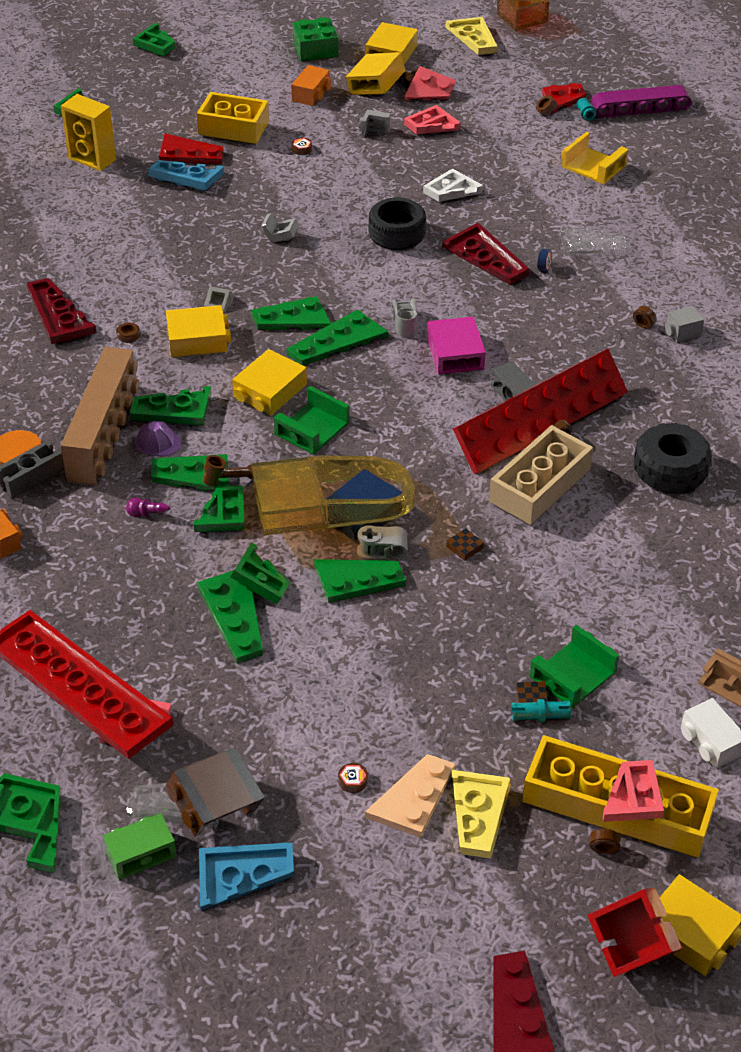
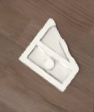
(452, 186)

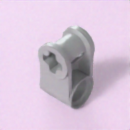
(405, 317)
(385, 543)

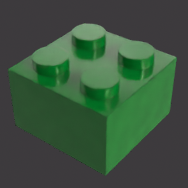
(315, 39)

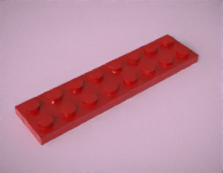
(526, 416)
(82, 684)

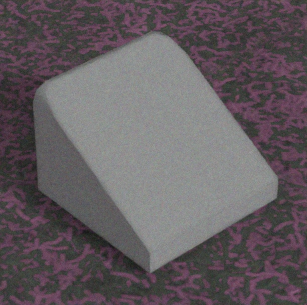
(219, 296)

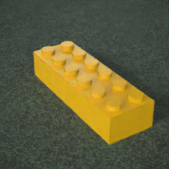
(580, 784)

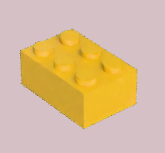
(233, 117)
(88, 132)

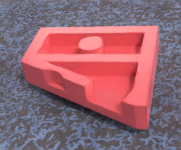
(430, 86)
(432, 121)
(634, 793)

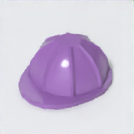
(157, 439)

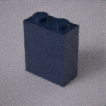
(364, 486)

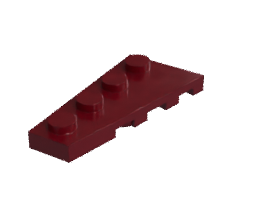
(487, 253)
(57, 313)
(517, 1010)

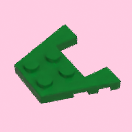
(32, 811)

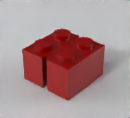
(637, 929)

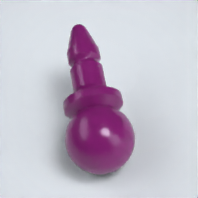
(137, 507)

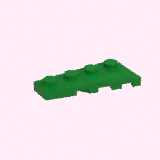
(337, 337)
(234, 614)

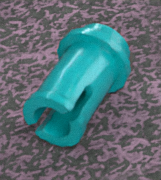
(587, 111)

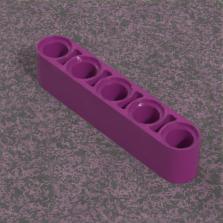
(641, 101)

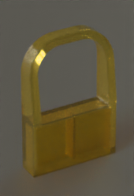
(293, 501)

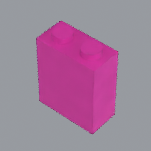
(456, 345)

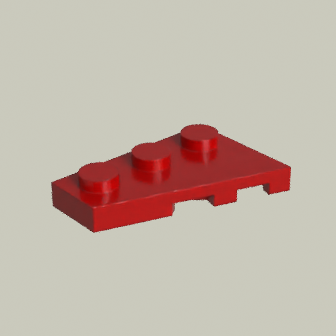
(189, 151)

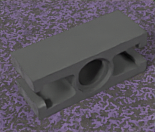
(510, 380)
(30, 469)

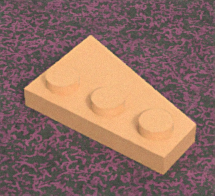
(414, 797)

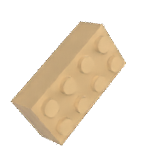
(540, 474)

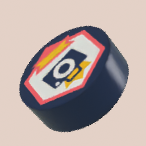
(544, 260)

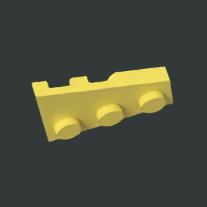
(474, 34)
(479, 810)

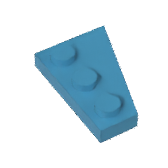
(193, 176)
(240, 870)

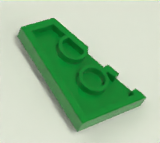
(298, 313)
(178, 409)
(184, 472)
(357, 577)

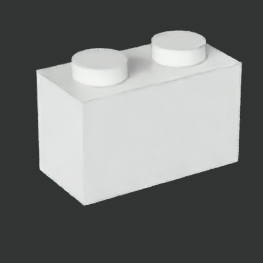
(712, 733)

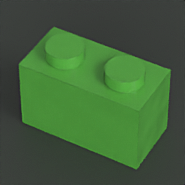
(139, 846)

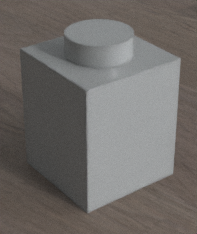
(684, 324)

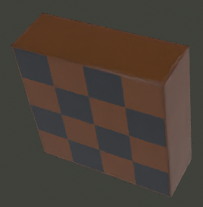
(465, 544)
(531, 691)

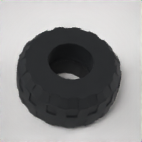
(672, 458)

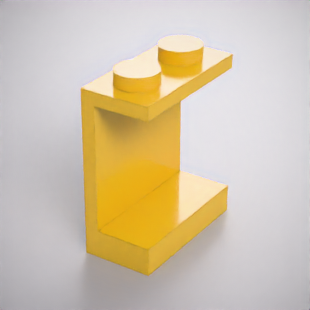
(591, 163)

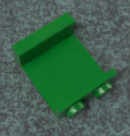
(314, 423)
(576, 668)

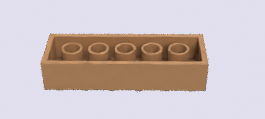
(100, 416)

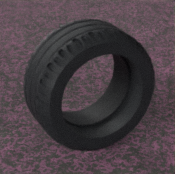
(397, 235)

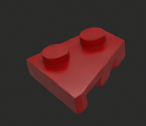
(565, 94)

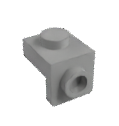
(375, 122)
(279, 231)

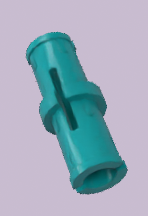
(540, 710)

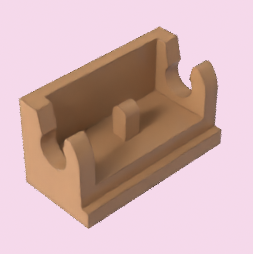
(723, 676)

